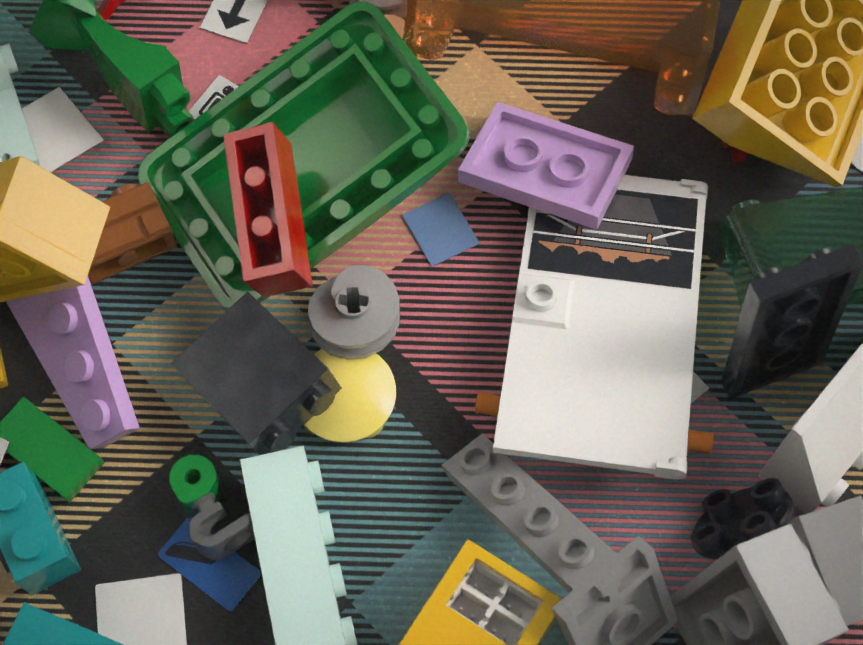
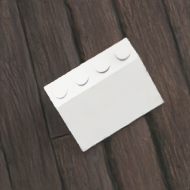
(823, 442)

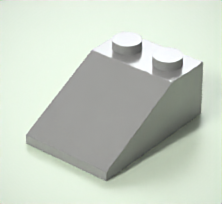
(759, 597)

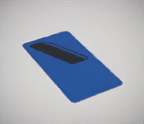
(221, 579)

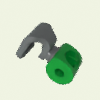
(199, 494)

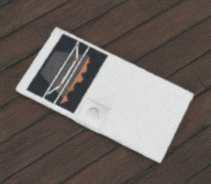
(607, 333)

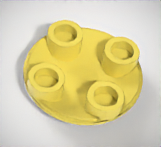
(361, 404)

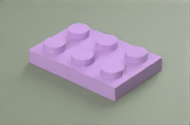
(546, 165)

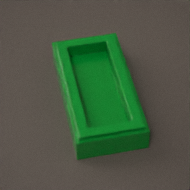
(48, 449)

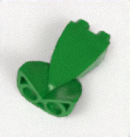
(137, 72)

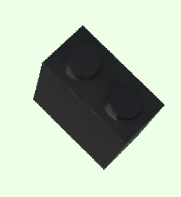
(258, 376)

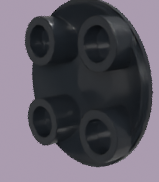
(740, 517)

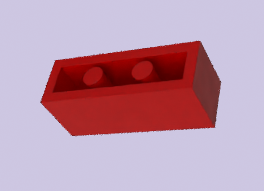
(267, 210)

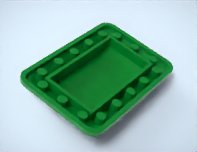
(361, 134)

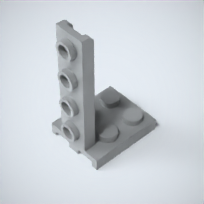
(610, 593)

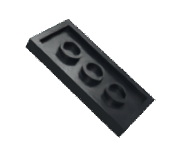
(790, 319)

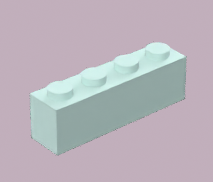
(293, 551)

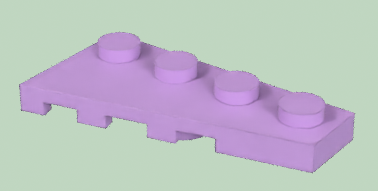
(79, 361)

